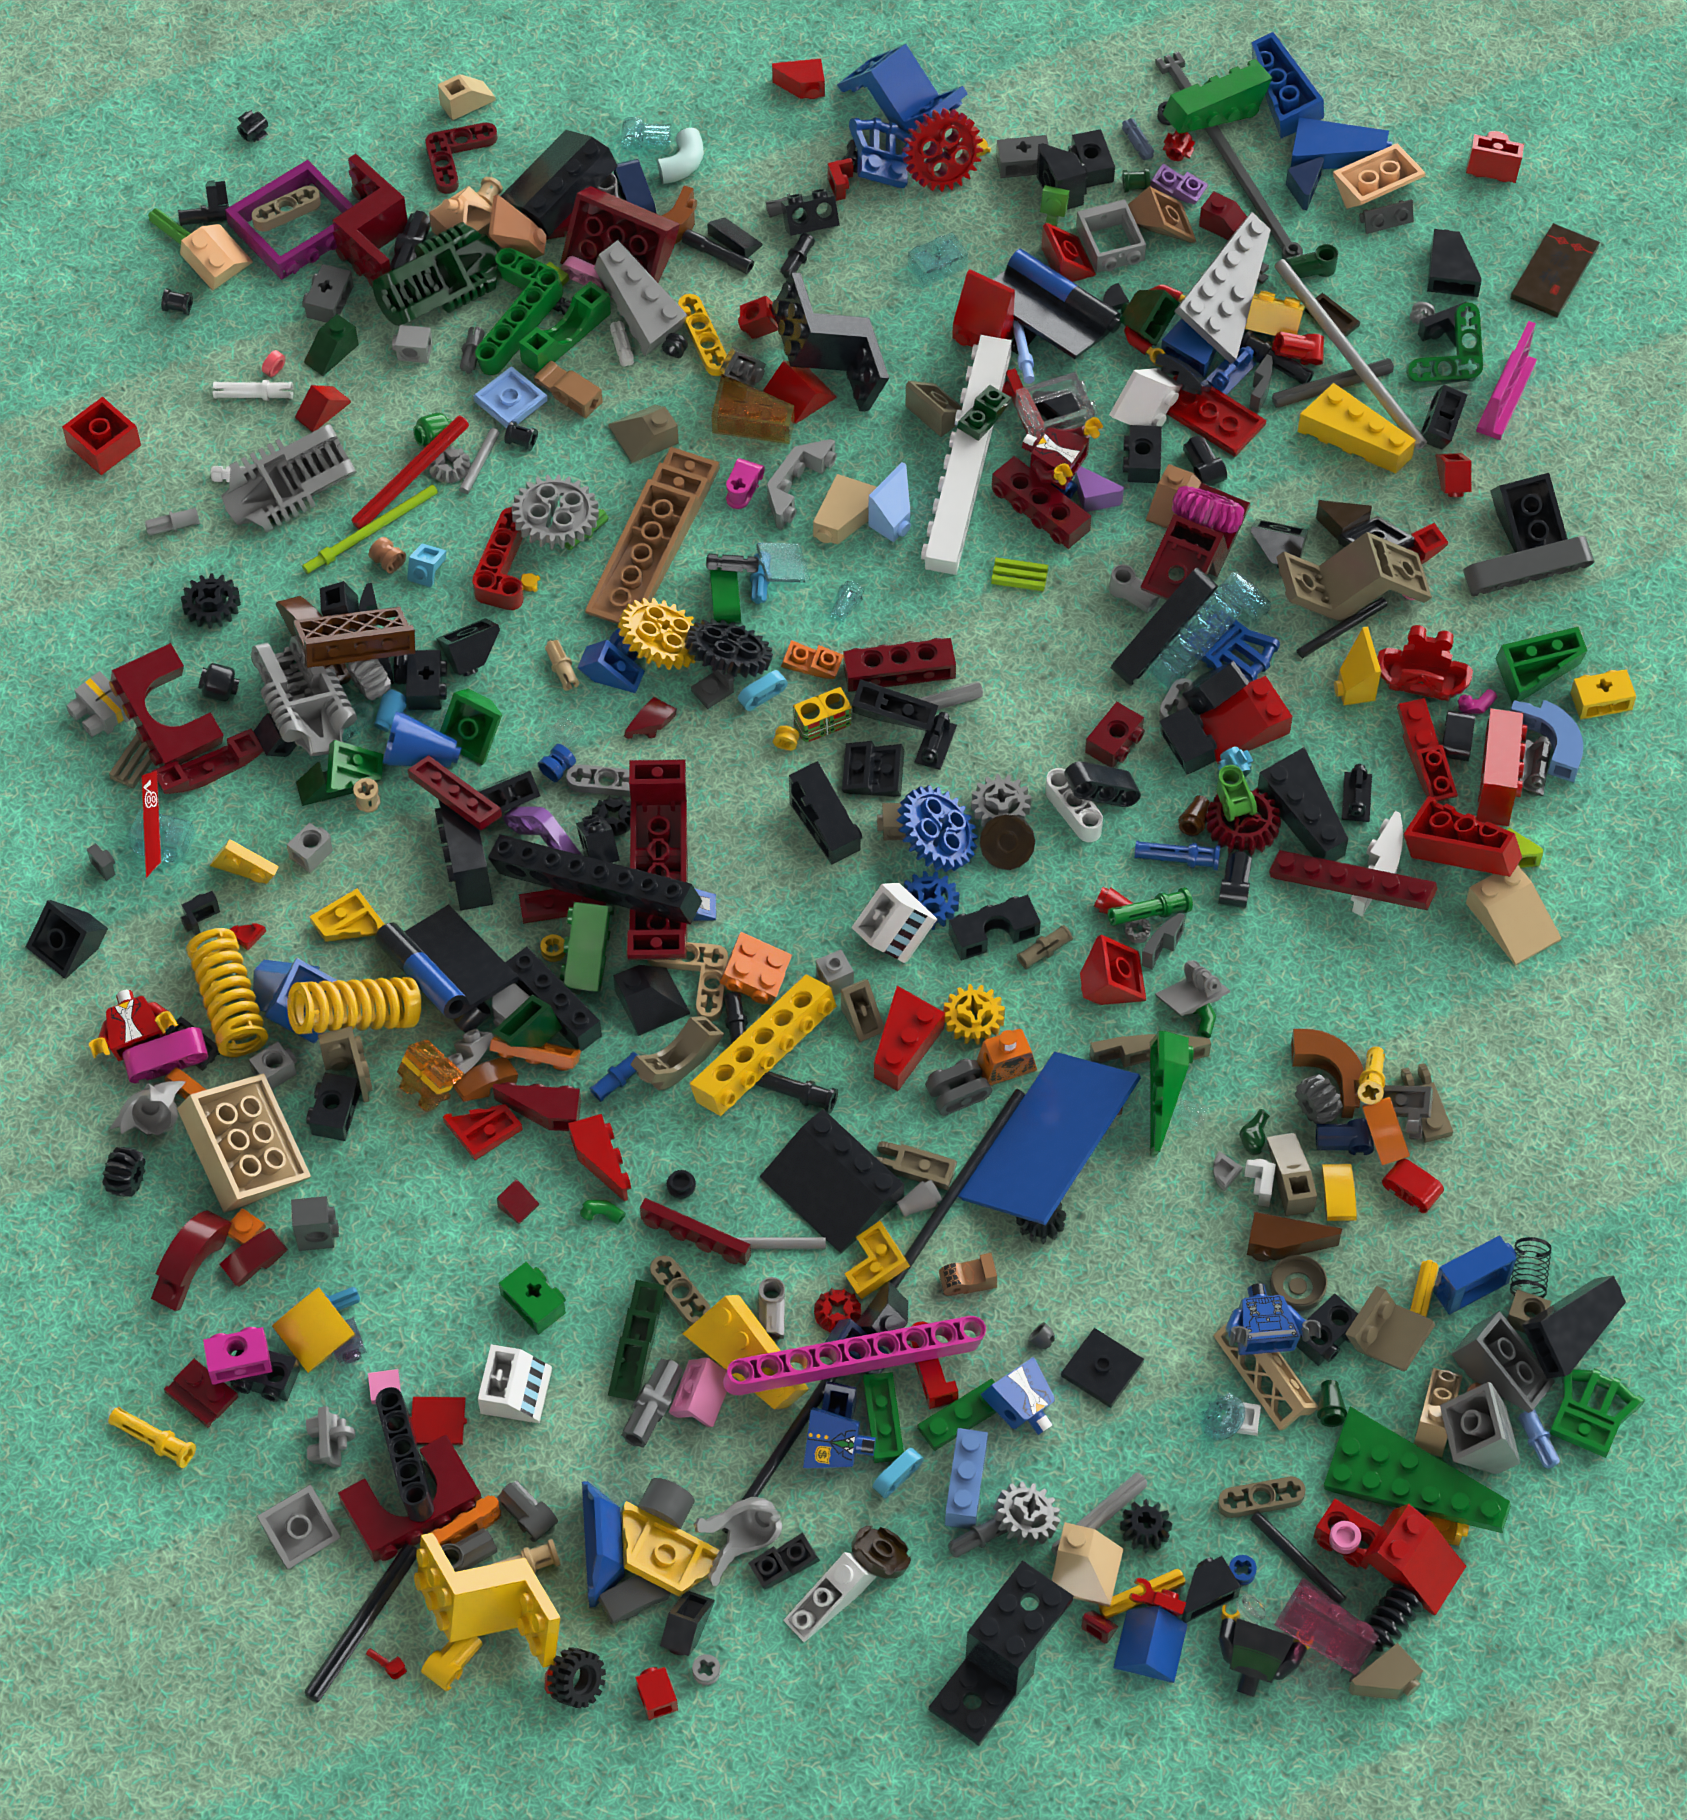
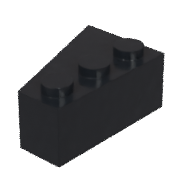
(823, 813)

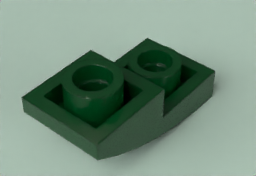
(985, 412)

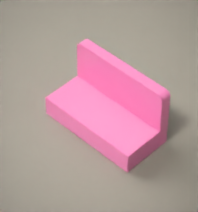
(700, 1392)

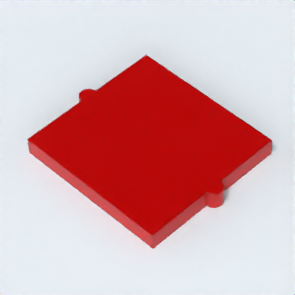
(438, 1417)

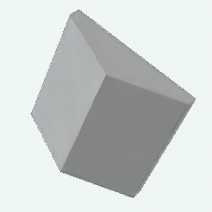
(298, 1526)

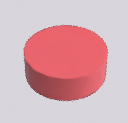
(273, 363)

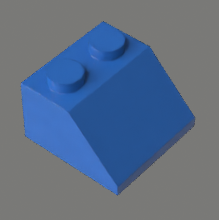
(278, 1010)

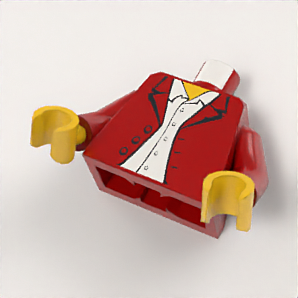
(131, 1024)

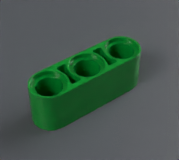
(725, 596)

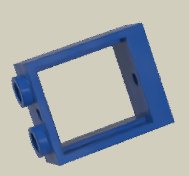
(1474, 1274)

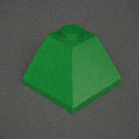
(473, 723)

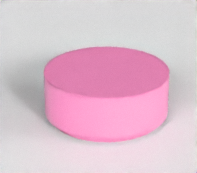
(1345, 1537)

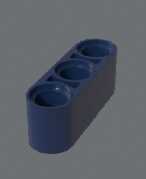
(634, 185)

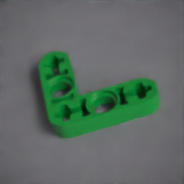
(1463, 354)

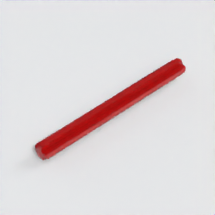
(410, 472)

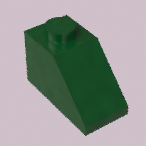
(331, 344)
(528, 1025)

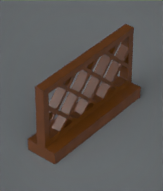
(347, 646)

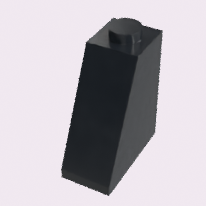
(1452, 266)

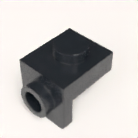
(198, 909)

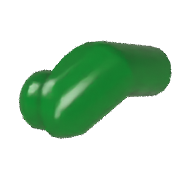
(1207, 1021)
(603, 1207)

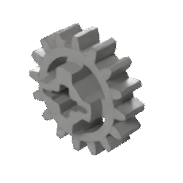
(988, 798)
(1026, 1514)

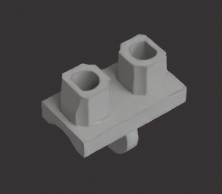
(332, 1436)

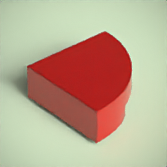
(248, 934)

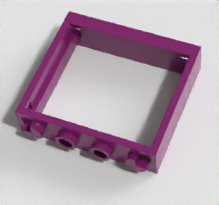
(307, 252)

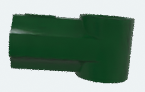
(1321, 262)

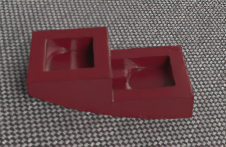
(253, 1255)

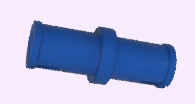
(616, 1077)

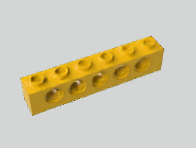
(763, 1045)

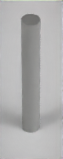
(479, 461)
(785, 1242)

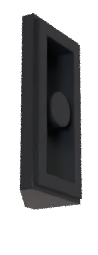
(733, 237)

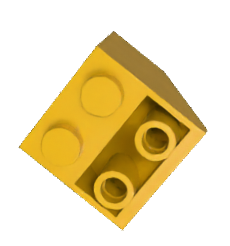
(1274, 315)

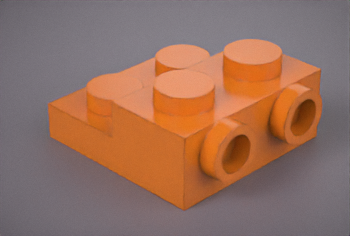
(755, 969)

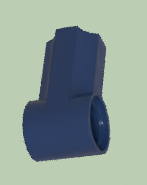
(1349, 1137)

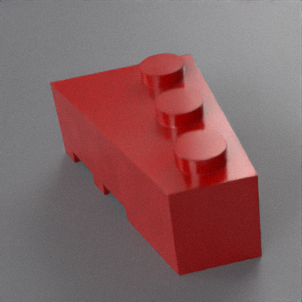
(906, 1038)

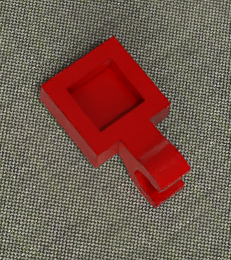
(1166, 1599)

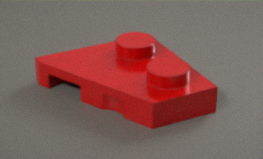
(483, 1128)

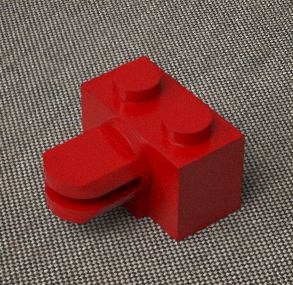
(1495, 157)

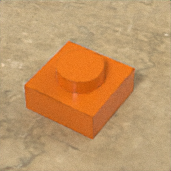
(245, 1227)

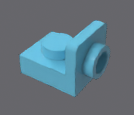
(424, 563)

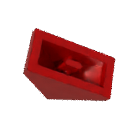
(320, 406)

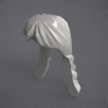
(750, 1527)

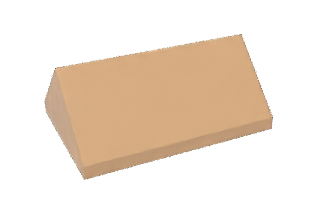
(1376, 175)

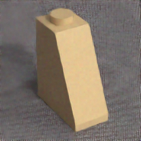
(842, 510)

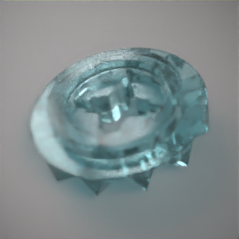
(1231, 1420)

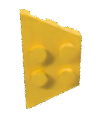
(663, 1551)

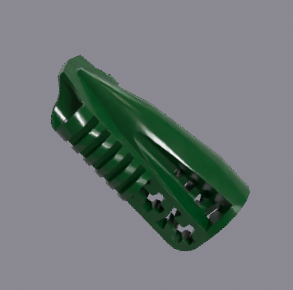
(446, 273)

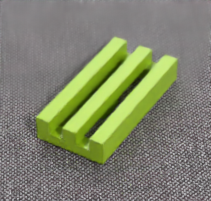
(1019, 569)

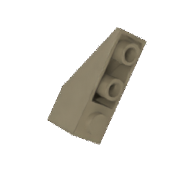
(1292, 1174)

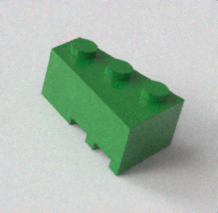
(1539, 661)

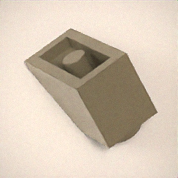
(1388, 1676)

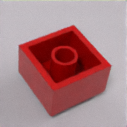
(101, 435)

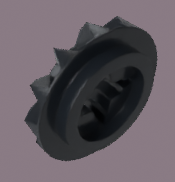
(615, 804)

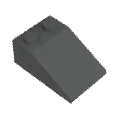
(1500, 1356)

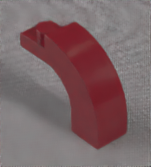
(185, 1254)

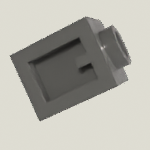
(713, 688)

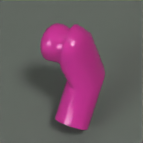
(1477, 706)

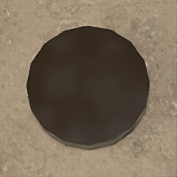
(1007, 842)
(881, 1552)

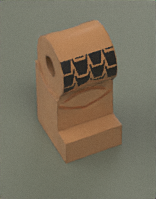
(969, 1276)

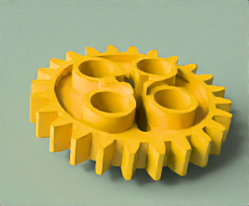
(657, 633)

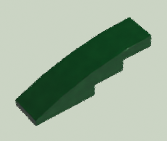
(636, 1340)

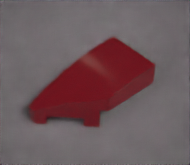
(651, 718)

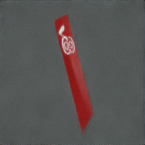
(151, 821)

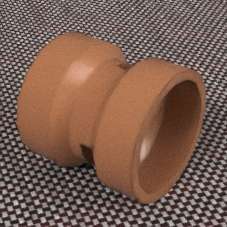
(384, 552)

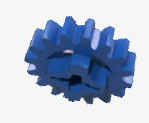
(929, 893)

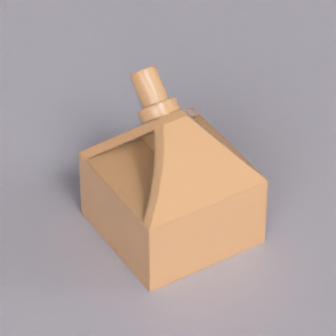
(462, 207)

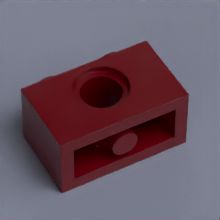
(1117, 722)

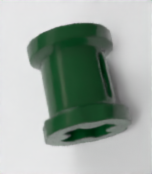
(1135, 180)

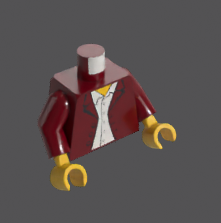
(1060, 452)

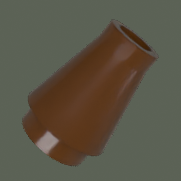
(1193, 819)

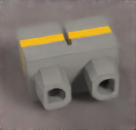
(100, 703)

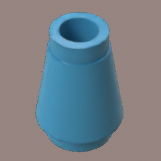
(390, 704)

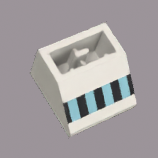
(894, 922)
(514, 1385)

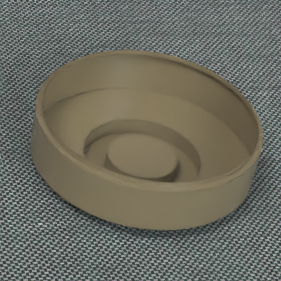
(1303, 1265)

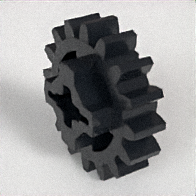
(210, 600)

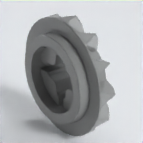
(446, 474)

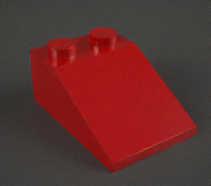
(983, 310)
(1248, 718)
(1415, 1556)

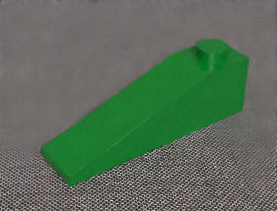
(1168, 1067)

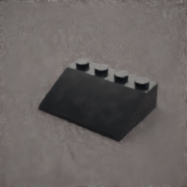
(552, 181)
(833, 1181)

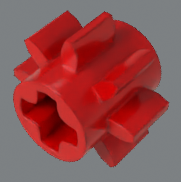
(1178, 146)

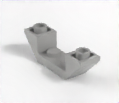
(812, 455)

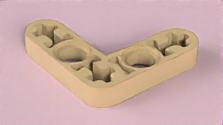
(707, 971)

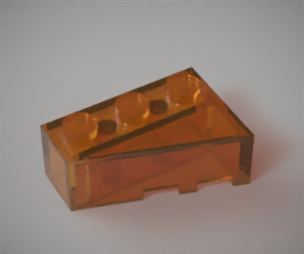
(751, 413)

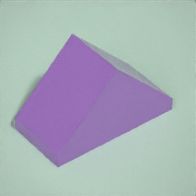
(1096, 491)

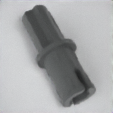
(469, 358)
(976, 1537)

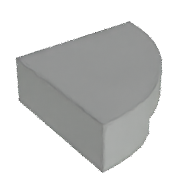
(1225, 1170)

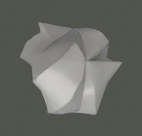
(150, 1109)

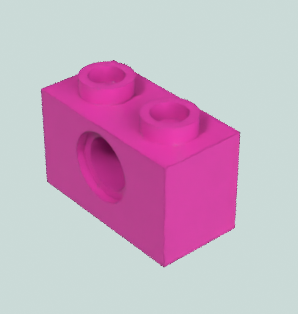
(252, 1362)

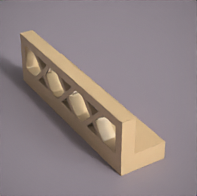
(1283, 1381)

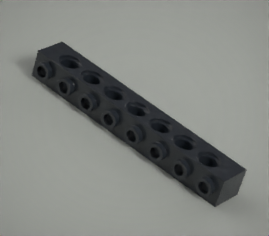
(595, 879)

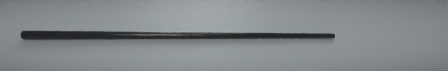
(911, 1255)

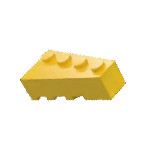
(1357, 429)
(733, 1333)

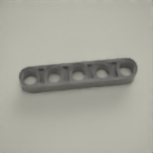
(1528, 565)

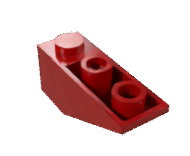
(595, 1151)

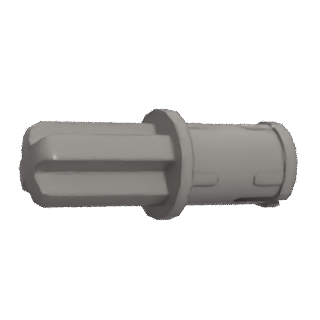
(172, 521)

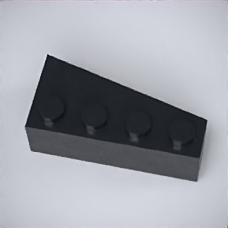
(1305, 805)
(467, 858)

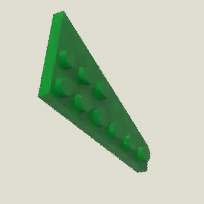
(1394, 1472)

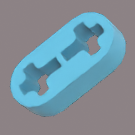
(762, 690)
(898, 1472)

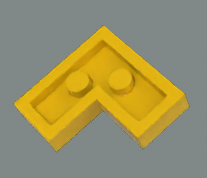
(882, 1264)

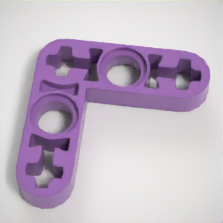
(539, 822)

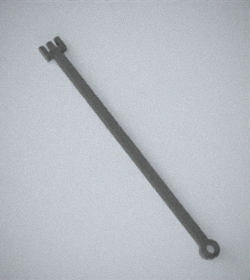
(1234, 163)

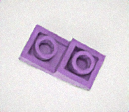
(1185, 188)

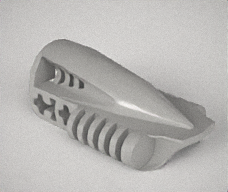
(286, 478)
(303, 704)

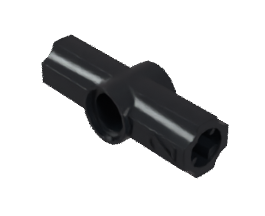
(413, 234)

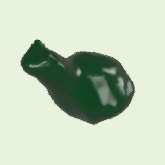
(1252, 1133)

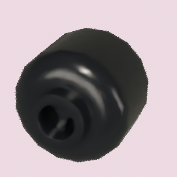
(218, 682)

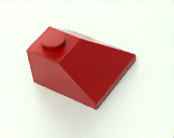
(1112, 973)

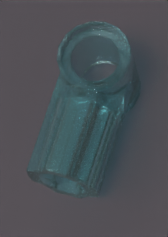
(637, 134)

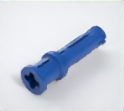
(1192, 855)

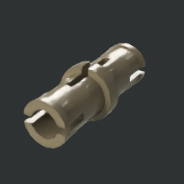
(1043, 948)

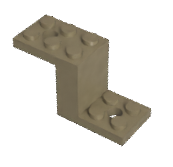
(1353, 577)

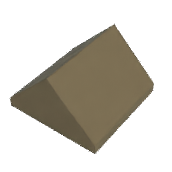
(932, 406)

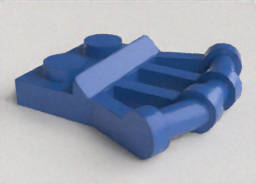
(875, 163)
(1234, 639)

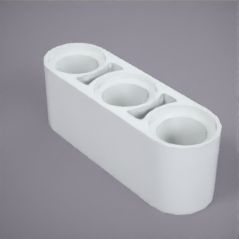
(1078, 816)

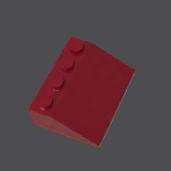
(603, 219)

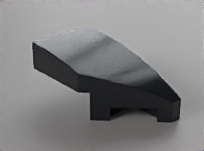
(216, 194)

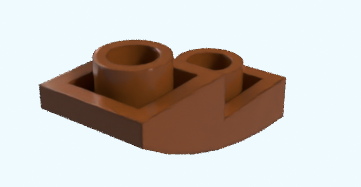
(480, 1079)

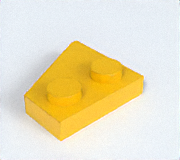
(244, 863)
(347, 918)

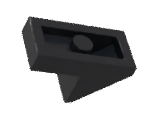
(1439, 323)

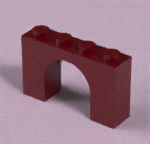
(166, 743)
(387, 1533)

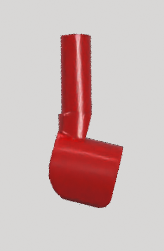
(394, 1668)

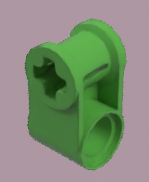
(1236, 797)

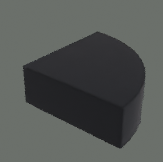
(1115, 297)

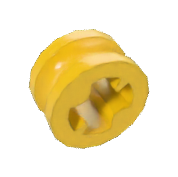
(786, 738)
(551, 940)

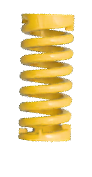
(213, 1001)
(325, 1003)

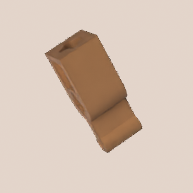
(570, 388)

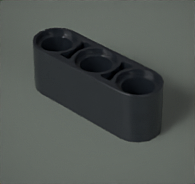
(1102, 784)

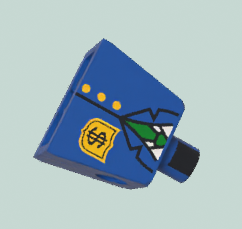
(834, 1441)

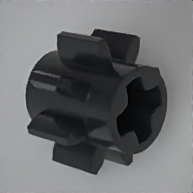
(252, 126)

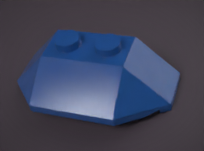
(602, 1542)

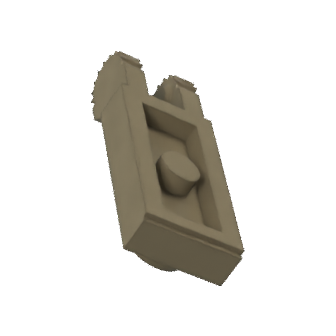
(1438, 1125)
(918, 1164)

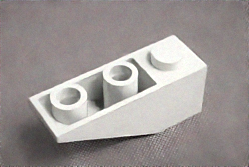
(829, 1596)

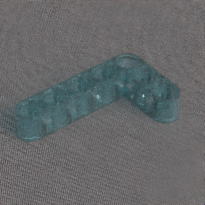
(1207, 627)

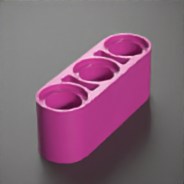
(164, 1054)

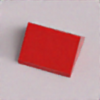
(1065, 253)
(799, 388)

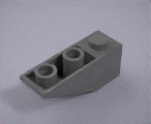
(743, 367)

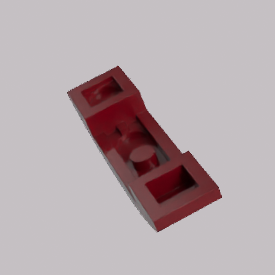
(210, 767)

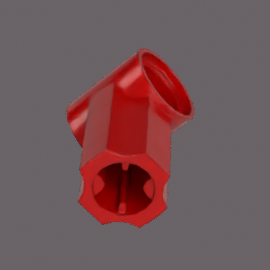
(1306, 348)

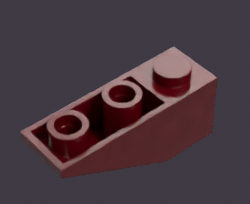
(541, 1104)

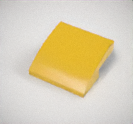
(313, 1330)

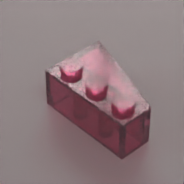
(1326, 1627)

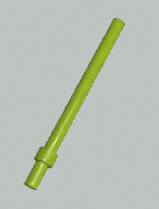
(329, 555)

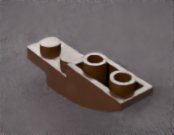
(299, 608)

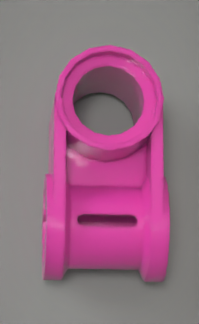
(743, 483)

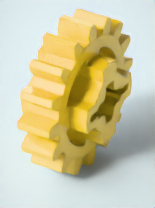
(960, 1017)

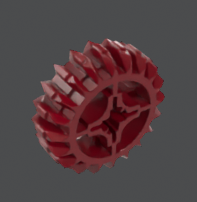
(1252, 832)

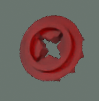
(823, 1308)

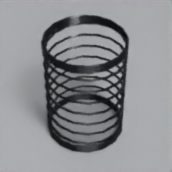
(1543, 1255)

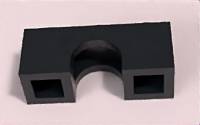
(1014, 916)

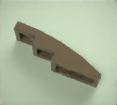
(1136, 1049)

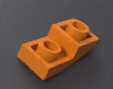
(819, 662)
(1386, 1131)

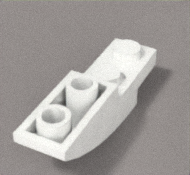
(1383, 854)

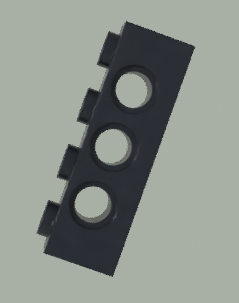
(536, 979)

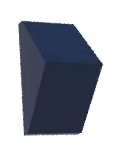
(1303, 181)
(840, 1399)

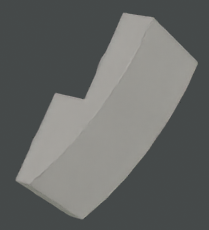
(470, 1049)

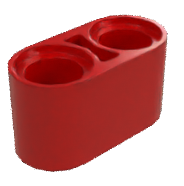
(1413, 1185)

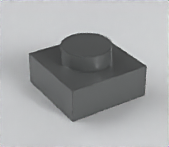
(101, 861)

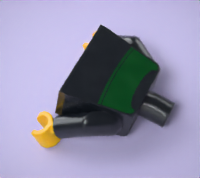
(1257, 1651)

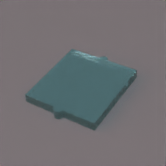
(783, 562)

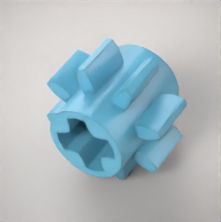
(1238, 758)

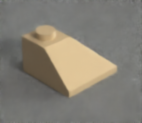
(1087, 1564)

